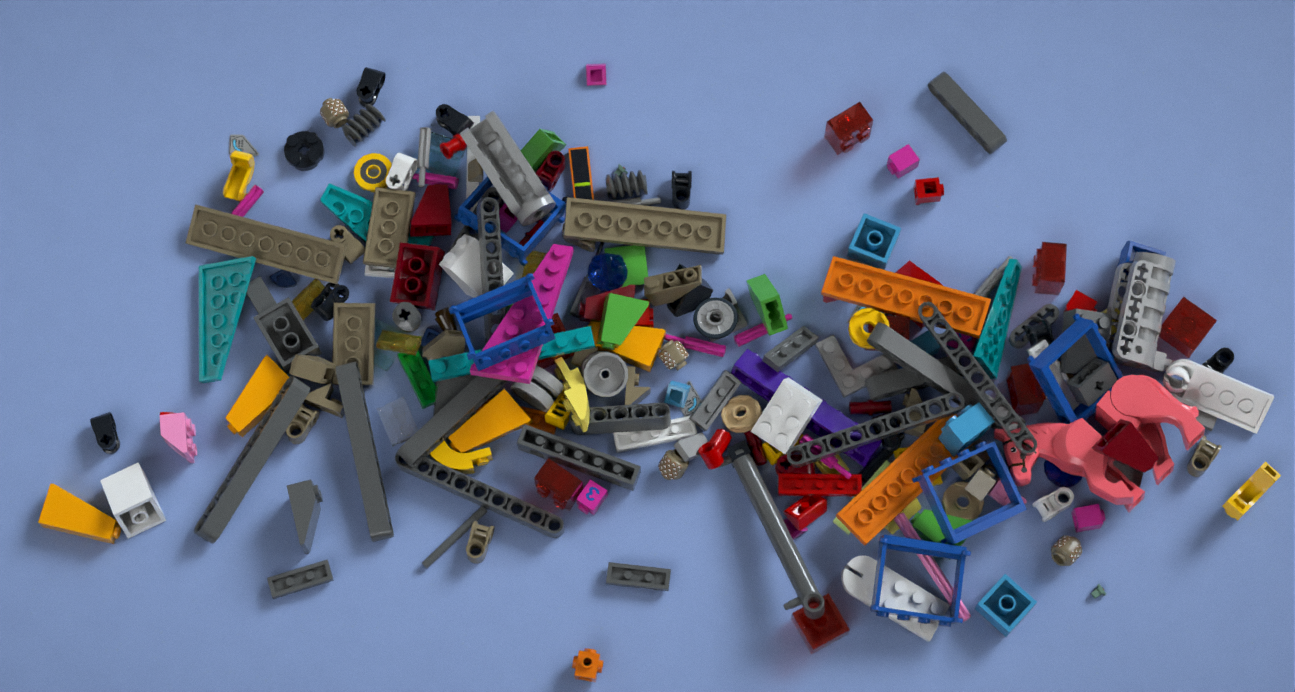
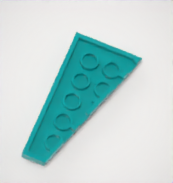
(356, 213)
(220, 304)
(994, 334)

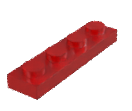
(819, 485)

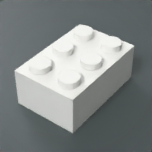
(786, 415)

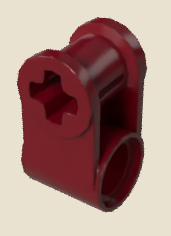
(551, 173)
(807, 469)

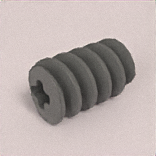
(362, 123)
(626, 184)
(399, 316)

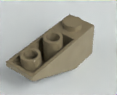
(672, 285)

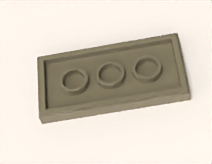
(388, 226)
(354, 338)

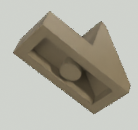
(634, 394)
(320, 399)

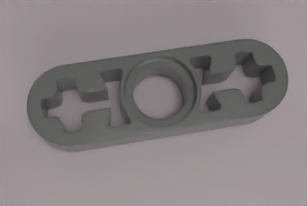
(1041, 313)

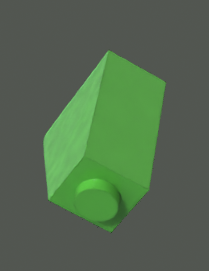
(540, 146)
(767, 304)
(618, 319)
(929, 529)

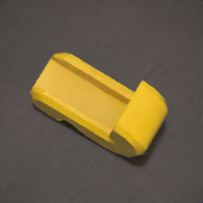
(239, 175)

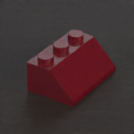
(417, 275)

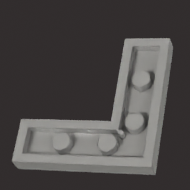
(846, 378)

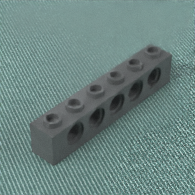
(579, 457)

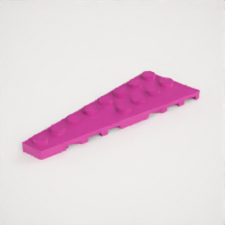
(525, 316)

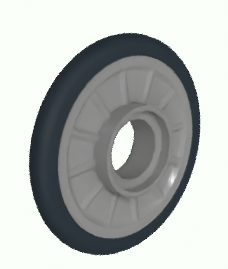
(715, 306)

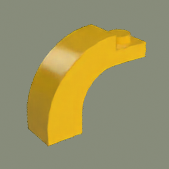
(461, 461)
(1251, 491)

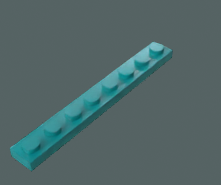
(565, 343)

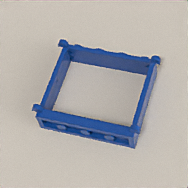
(508, 244)
(494, 301)
(1046, 379)
(984, 522)
(925, 548)

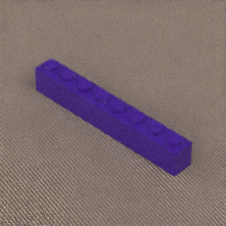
(825, 421)

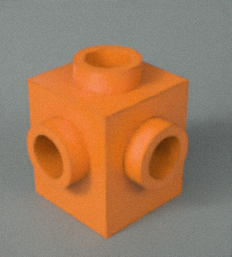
(590, 672)

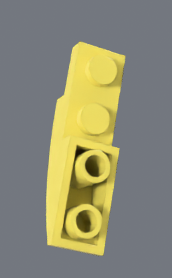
(574, 393)

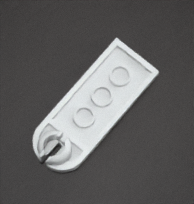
(1217, 394)
(895, 594)

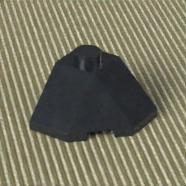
(690, 300)

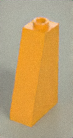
(638, 348)
(256, 397)
(490, 423)
(74, 516)

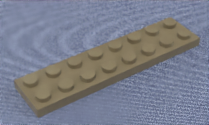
(644, 226)
(267, 243)

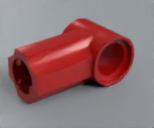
(712, 451)

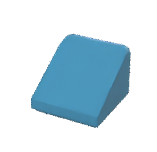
(677, 394)

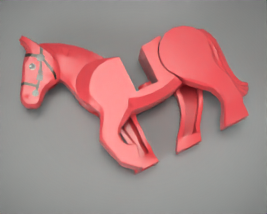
(1070, 445)

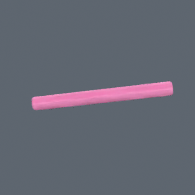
(931, 566)

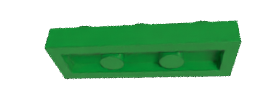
(419, 378)

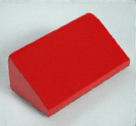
(806, 511)

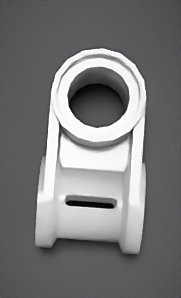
(401, 171)
(1050, 505)

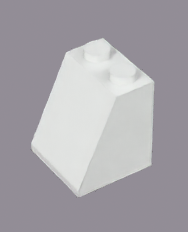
(464, 266)
(132, 500)

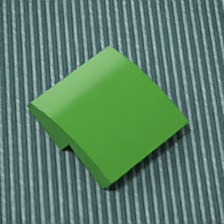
(635, 262)

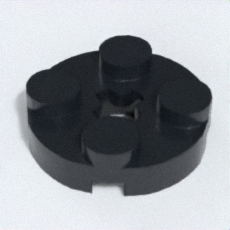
(297, 142)

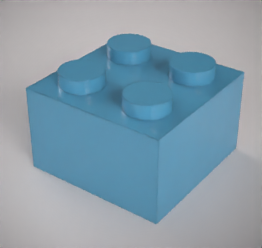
(874, 242)
(965, 428)
(1005, 605)

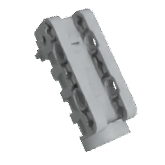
(508, 169)
(1140, 311)

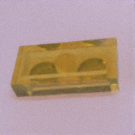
(304, 299)

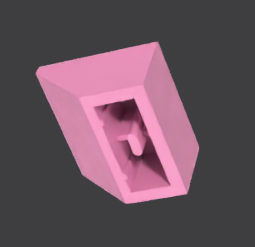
(178, 434)

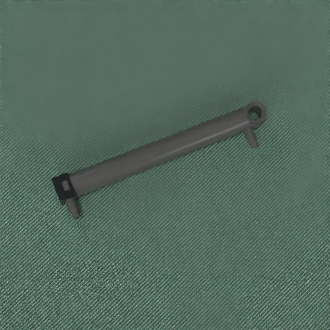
(740, 458)

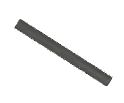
(454, 537)

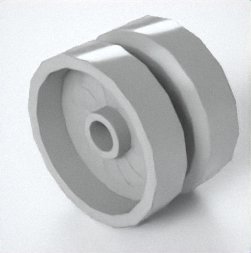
(615, 378)
(540, 390)

